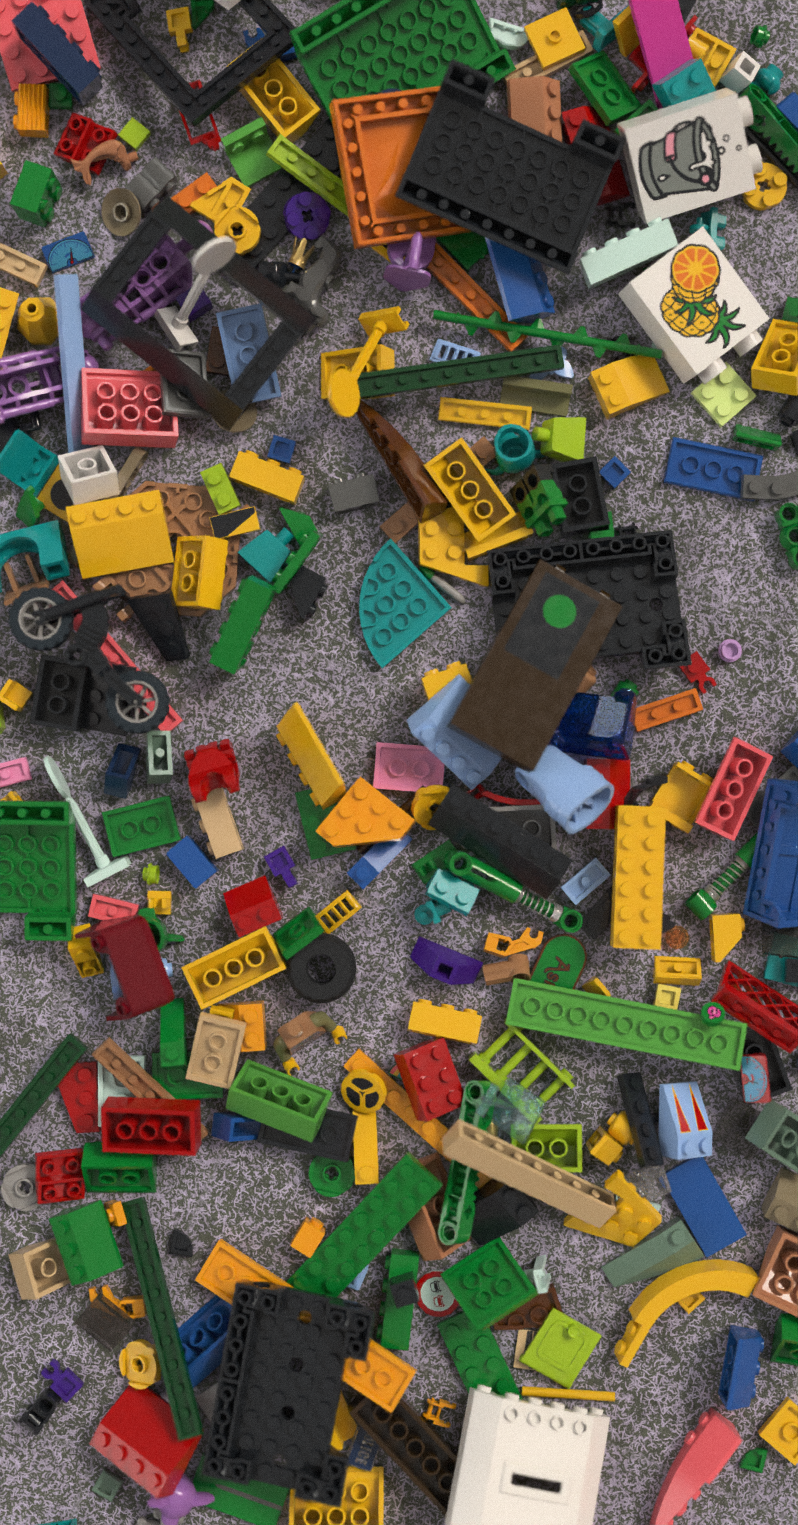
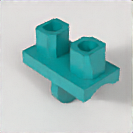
(711, 222)
(431, 911)

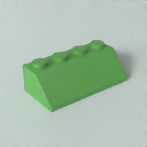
(278, 1100)

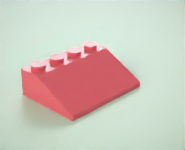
(124, 409)

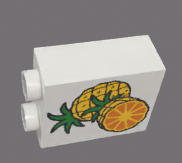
(695, 308)

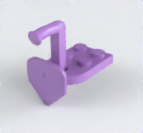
(410, 272)

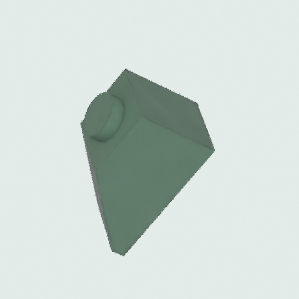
(158, 757)

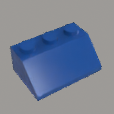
(740, 1367)

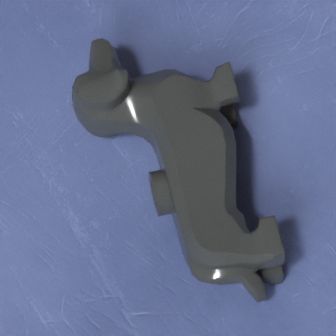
(316, 279)

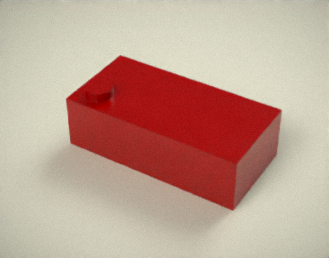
(151, 1126)

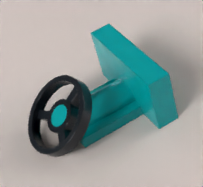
(596, 24)

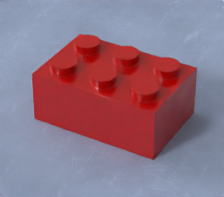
(430, 1078)

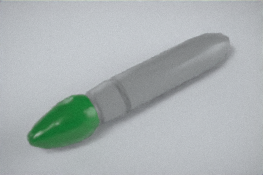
(442, 584)

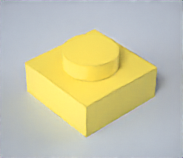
(667, 996)

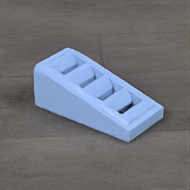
(451, 346)

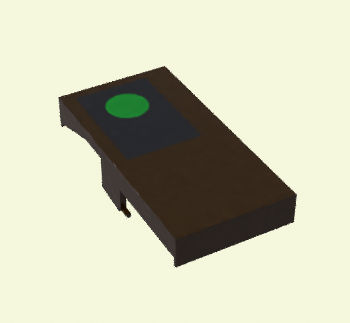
(535, 666)

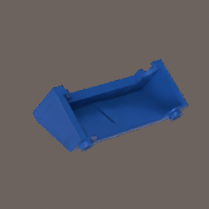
(774, 868)

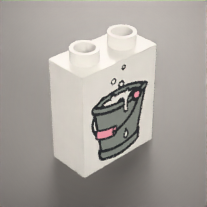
(690, 154)

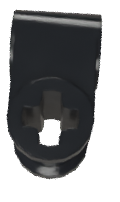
(39, 1412)

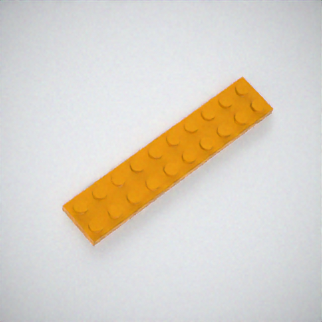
(380, 1378)

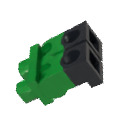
(539, 499)

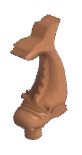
(109, 149)

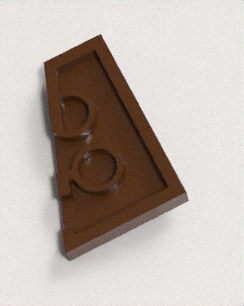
(531, 1313)

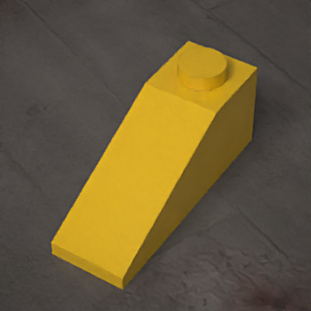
(366, 1149)

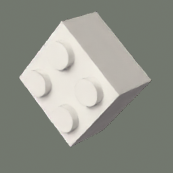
(88, 475)

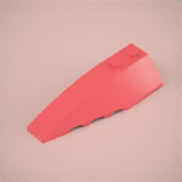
(697, 1462)

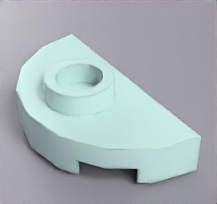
(507, 35)

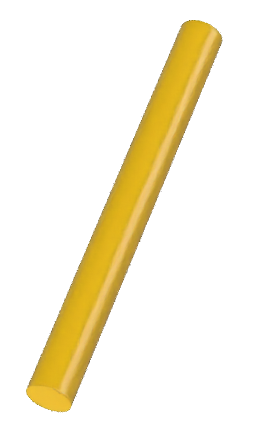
(568, 1393)

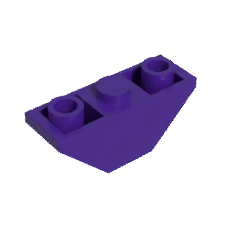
(445, 963)

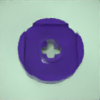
(294, 219)

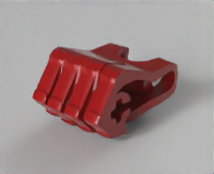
(212, 768)

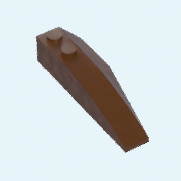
(404, 465)

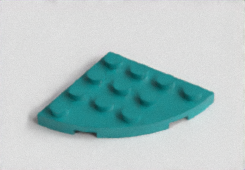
(396, 604)

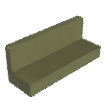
(541, 395)

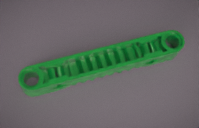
(774, 125)
(461, 1177)

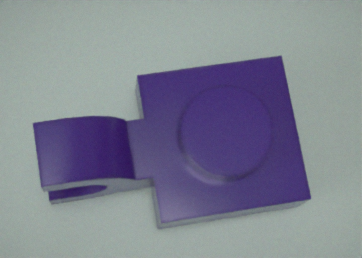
(280, 864)

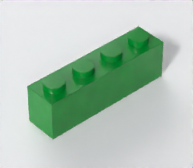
(397, 1322)

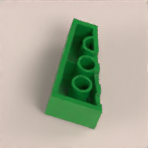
(242, 624)

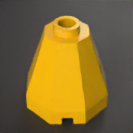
(38, 320)

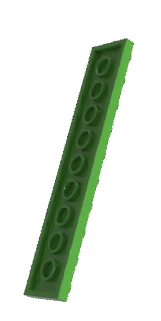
(625, 1024)

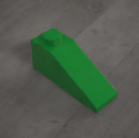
(173, 1035)

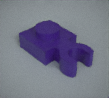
(64, 1382)

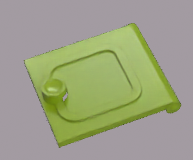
(560, 1348)

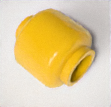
(619, 1128)

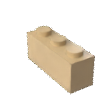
(218, 824)

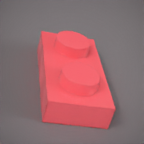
(109, 908)

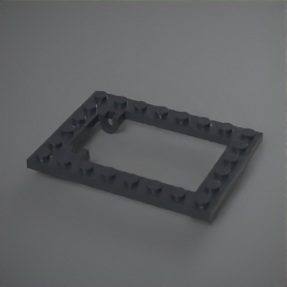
(196, 106)

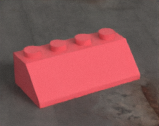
(733, 789)

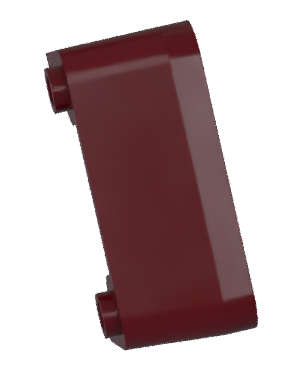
(134, 962)

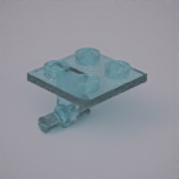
(514, 1109)

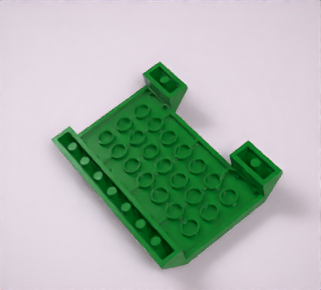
(394, 44)
(39, 867)

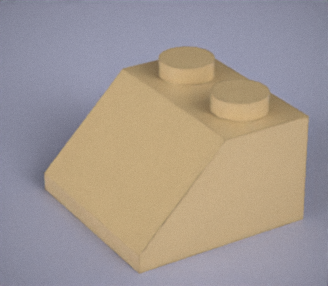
(38, 1269)

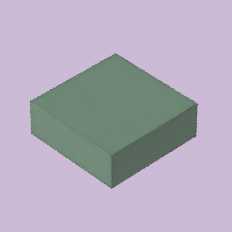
(108, 1484)

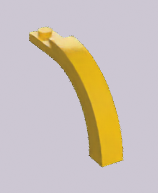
(676, 1285)

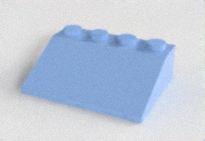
(461, 755)

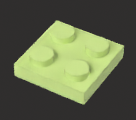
(724, 395)

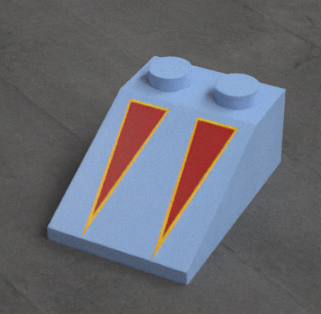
(683, 1122)

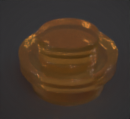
(677, 937)

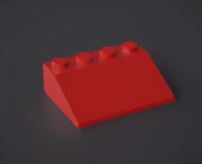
(144, 1442)

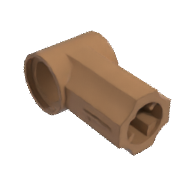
(515, 967)

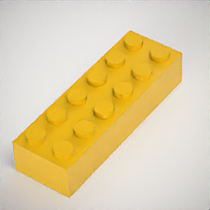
(638, 877)

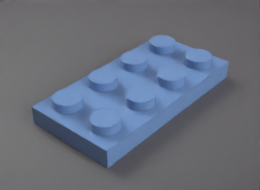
(242, 336)

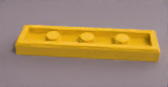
(484, 413)

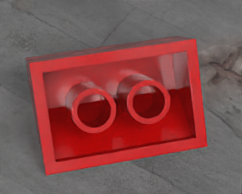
(618, 774)

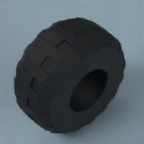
(328, 990)

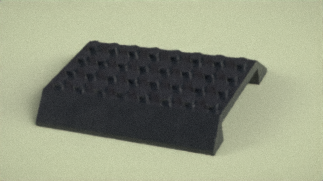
(506, 175)

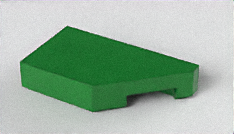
(200, 11)

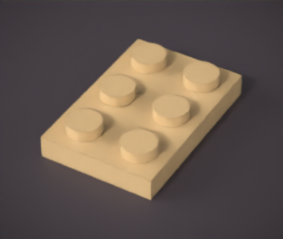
(216, 1050)

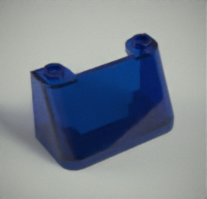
(598, 725)

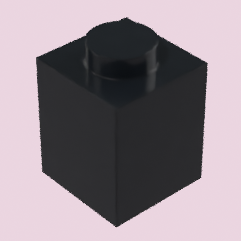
(404, 1289)

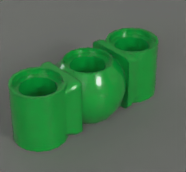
(786, 527)

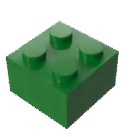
(36, 194)

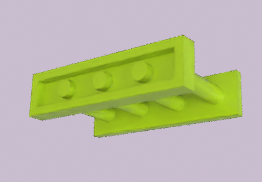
(498, 1076)

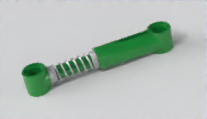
(512, 890)
(704, 900)

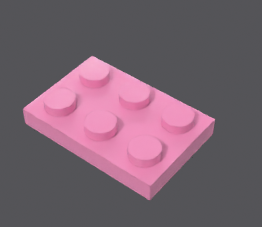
(406, 767)

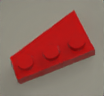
(81, 1096)

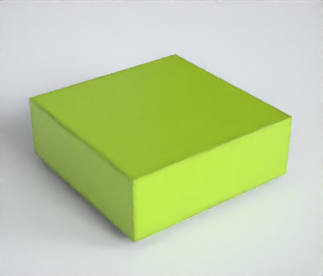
(134, 134)

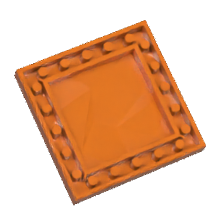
(374, 148)

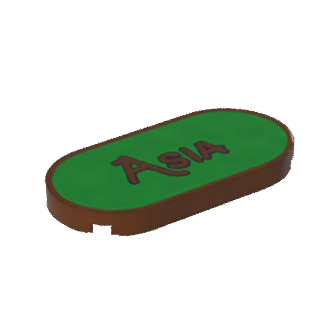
(560, 961)

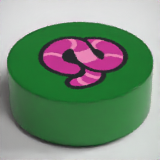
(712, 1014)

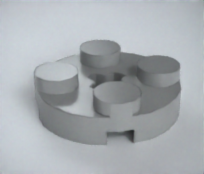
(11, 1187)

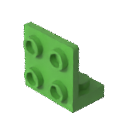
(248, 152)

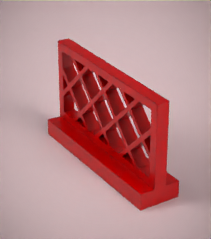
(749, 1009)

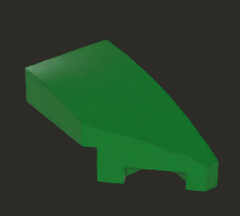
(29, 508)
(297, 522)

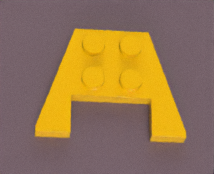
(443, 548)
(631, 1221)

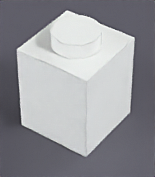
(740, 72)

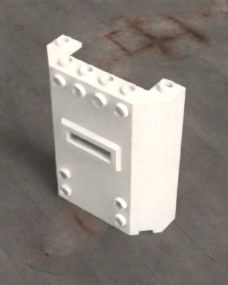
(530, 1440)

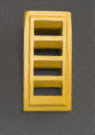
(352, 901)

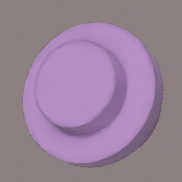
(729, 650)

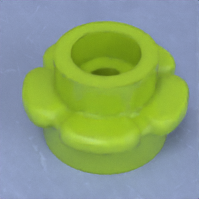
(151, 874)

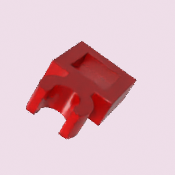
(697, 672)

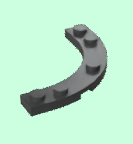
(769, 487)

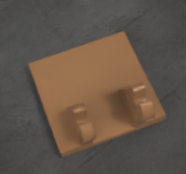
(38, 582)

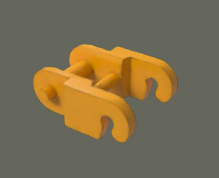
(440, 1404)

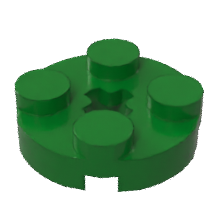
(339, 1183)

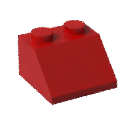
(252, 906)

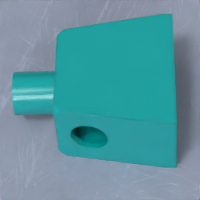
(267, 553)

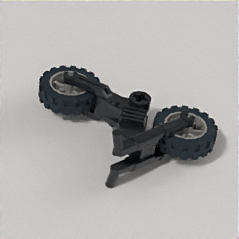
(88, 643)

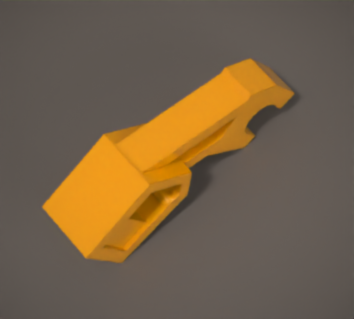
(520, 945)
(138, 1303)

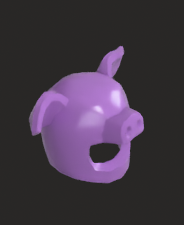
(180, 1502)

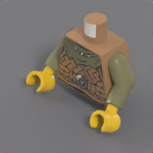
(302, 1032)

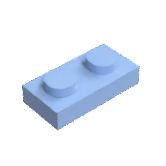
(585, 881)

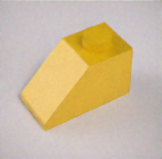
(724, 933)
(604, 1146)

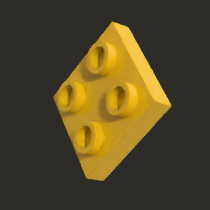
(712, 51)

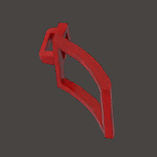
(210, 139)
(483, 792)

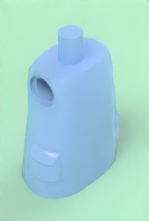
(566, 789)

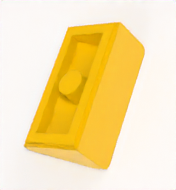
(677, 970)

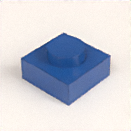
(281, 449)
(614, 472)

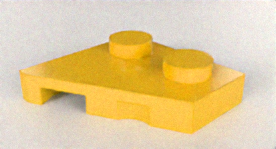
(226, 195)

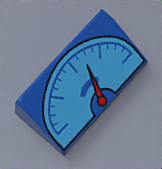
(68, 252)

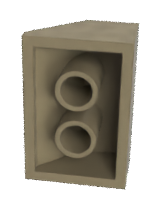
(782, 1199)

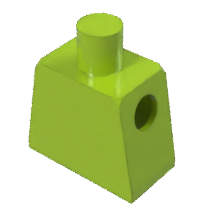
(562, 438)

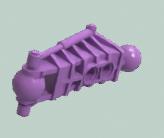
(160, 283)
(15, 404)

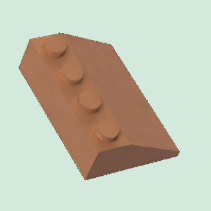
(780, 1272)

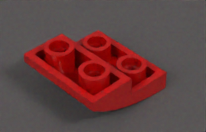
(80, 138)
(59, 1176)

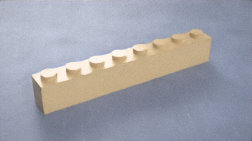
(528, 1173)

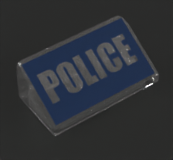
(362, 1450)

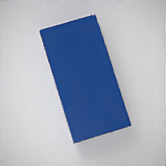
(709, 467)
(704, 1205)

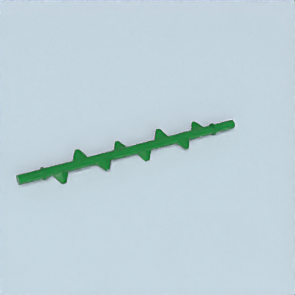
(537, 330)

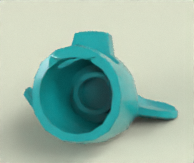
(513, 451)

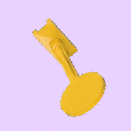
(342, 384)

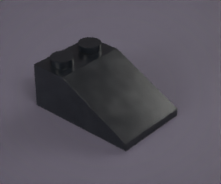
(500, 1211)

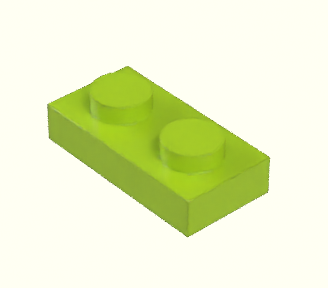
(220, 489)

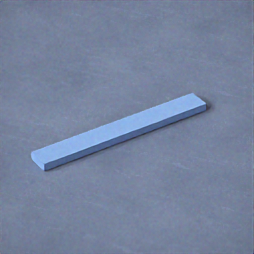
(71, 354)

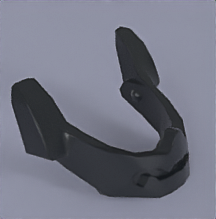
(651, 781)

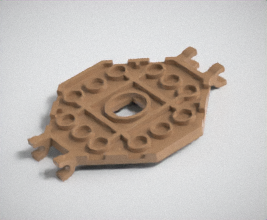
(186, 514)

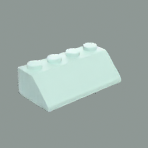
(627, 253)

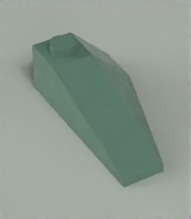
(654, 1255)

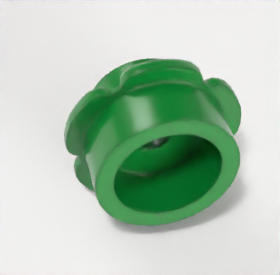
(759, 36)

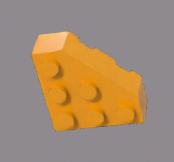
(365, 818)

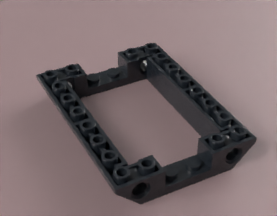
(113, 285)

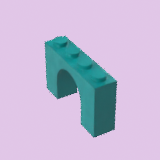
(44, 539)

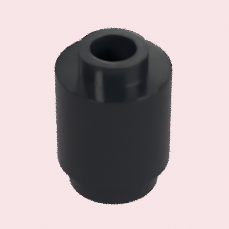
(789, 412)

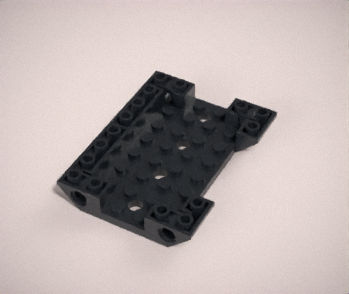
(625, 566)
(260, 1381)

